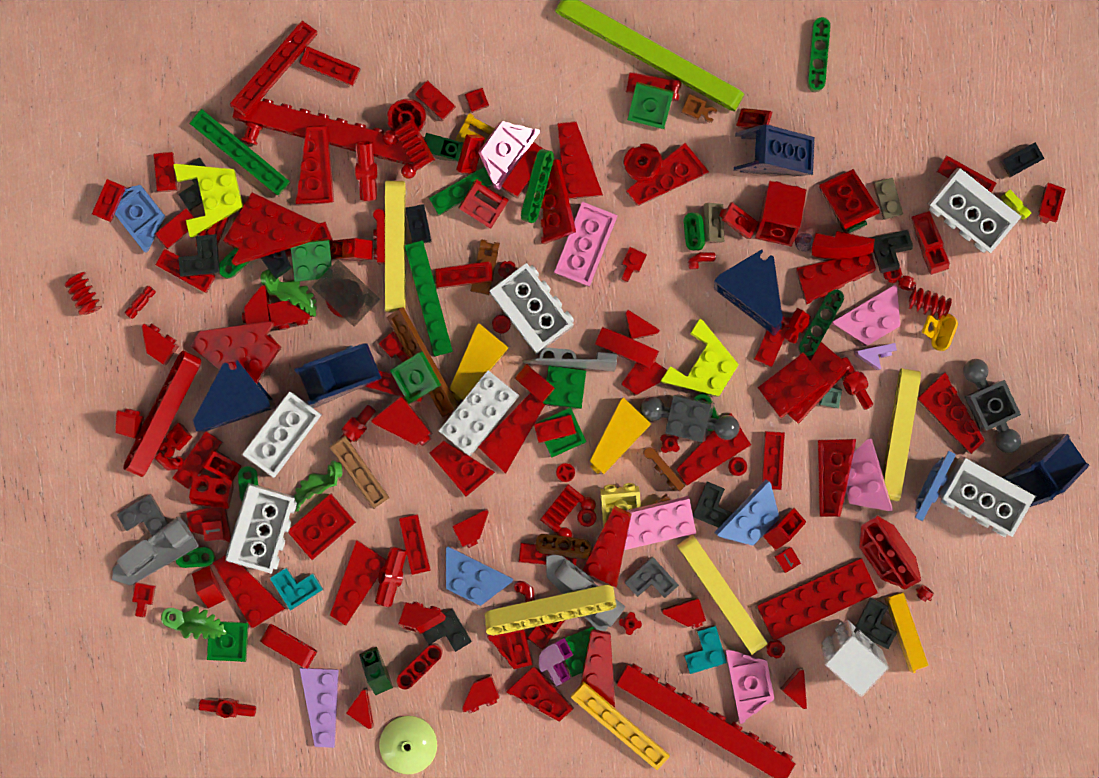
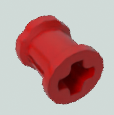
(251, 133)

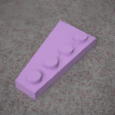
(321, 696)

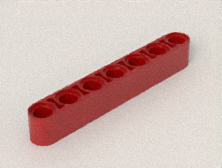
(162, 413)

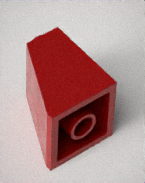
(781, 213)
(403, 422)

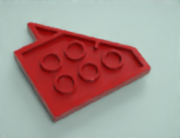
(267, 229)
(242, 343)

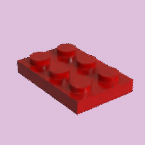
(849, 199)
(792, 385)
(321, 526)

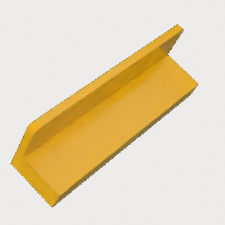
(906, 632)

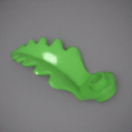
(289, 291)
(318, 483)
(193, 623)

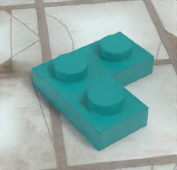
(293, 592)
(711, 653)

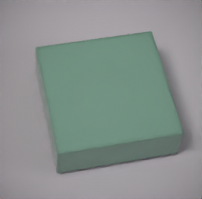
(832, 398)

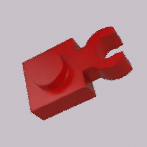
(797, 324)
(177, 439)

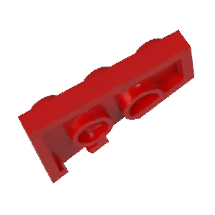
(460, 467)
(539, 692)

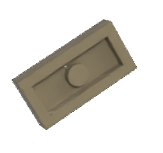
(888, 198)
(713, 223)

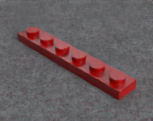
(273, 68)

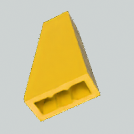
(480, 356)
(618, 436)

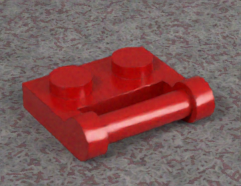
(478, 208)

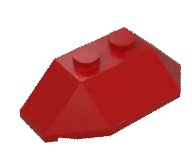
(889, 553)

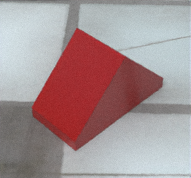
(753, 117)
(639, 327)
(221, 465)
(208, 587)
(795, 688)
(361, 710)

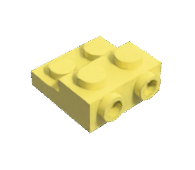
(623, 497)

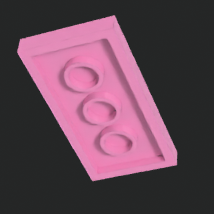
(586, 246)
(660, 522)

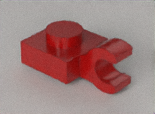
(633, 262)
(393, 347)
(143, 595)

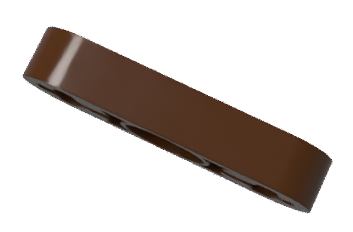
(560, 539)

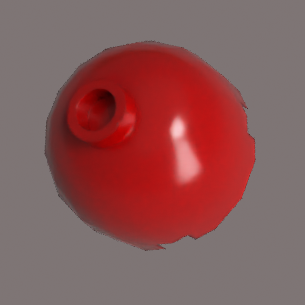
(406, 110)

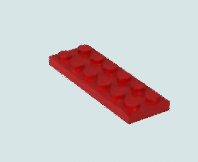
(817, 599)

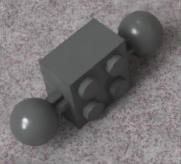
(992, 405)
(689, 418)

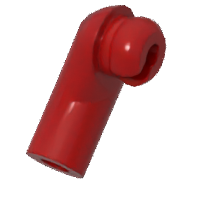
(701, 257)
(169, 463)
(525, 589)

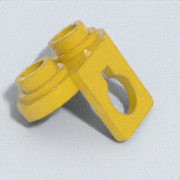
(942, 331)

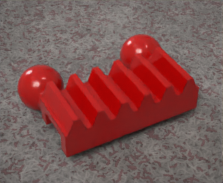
(414, 145)
(562, 507)

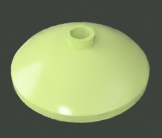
(410, 731)

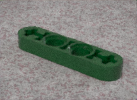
(823, 324)

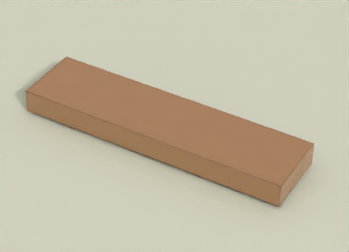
(359, 472)

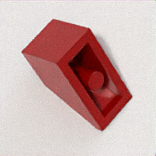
(257, 308)
(471, 529)
(784, 529)
(687, 613)

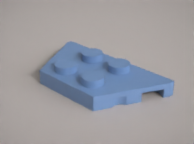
(140, 216)
(935, 479)
(752, 517)
(472, 578)

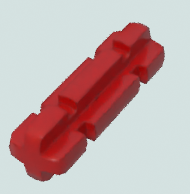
(140, 302)

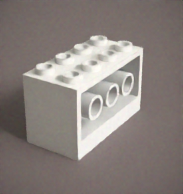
(986, 208)
(529, 321)
(479, 413)
(282, 434)
(998, 492)
(247, 531)
(854, 657)

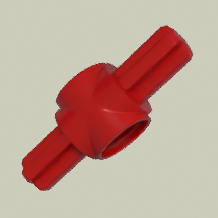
(856, 384)
(357, 425)
(237, 709)

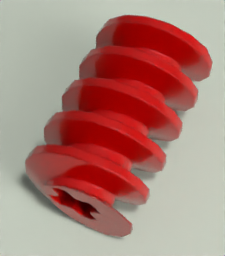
(81, 294)
(929, 302)

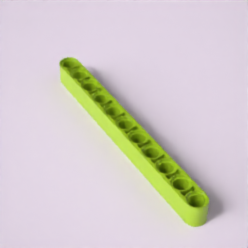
(650, 53)

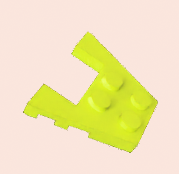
(218, 192)
(711, 369)

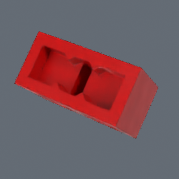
(209, 496)

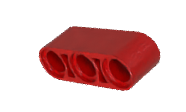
(288, 646)
(414, 674)

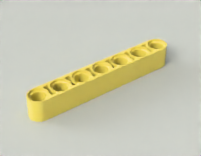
(395, 245)
(900, 431)
(722, 594)
(550, 610)

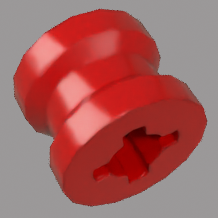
(565, 472)

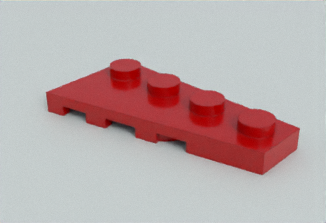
(576, 163)
(676, 170)
(316, 174)
(557, 212)
(827, 276)
(831, 369)
(947, 408)
(510, 435)
(710, 455)
(834, 469)
(609, 548)
(357, 581)
(250, 595)
(599, 666)

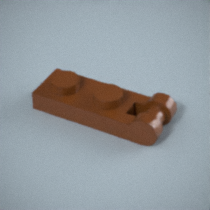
(484, 288)
(662, 468)

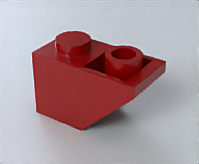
(351, 249)
(287, 314)
(158, 345)
(129, 422)
(420, 618)
(482, 692)

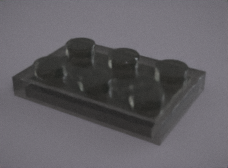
(346, 293)

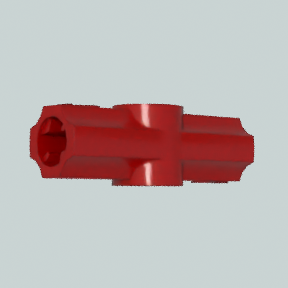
(366, 171)
(390, 577)

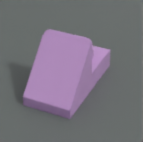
(871, 356)

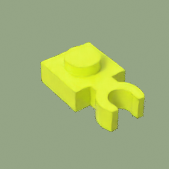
(1015, 203)

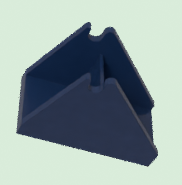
(778, 151)
(753, 290)
(338, 374)
(231, 399)
(1049, 470)

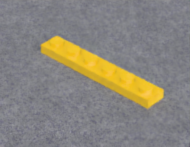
(620, 725)

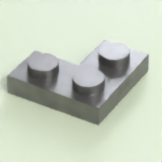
(143, 511)
(652, 574)

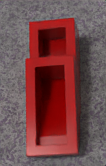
(522, 172)
(930, 243)
(841, 246)
(626, 347)

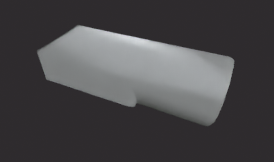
(603, 361)
(155, 553)
(570, 579)

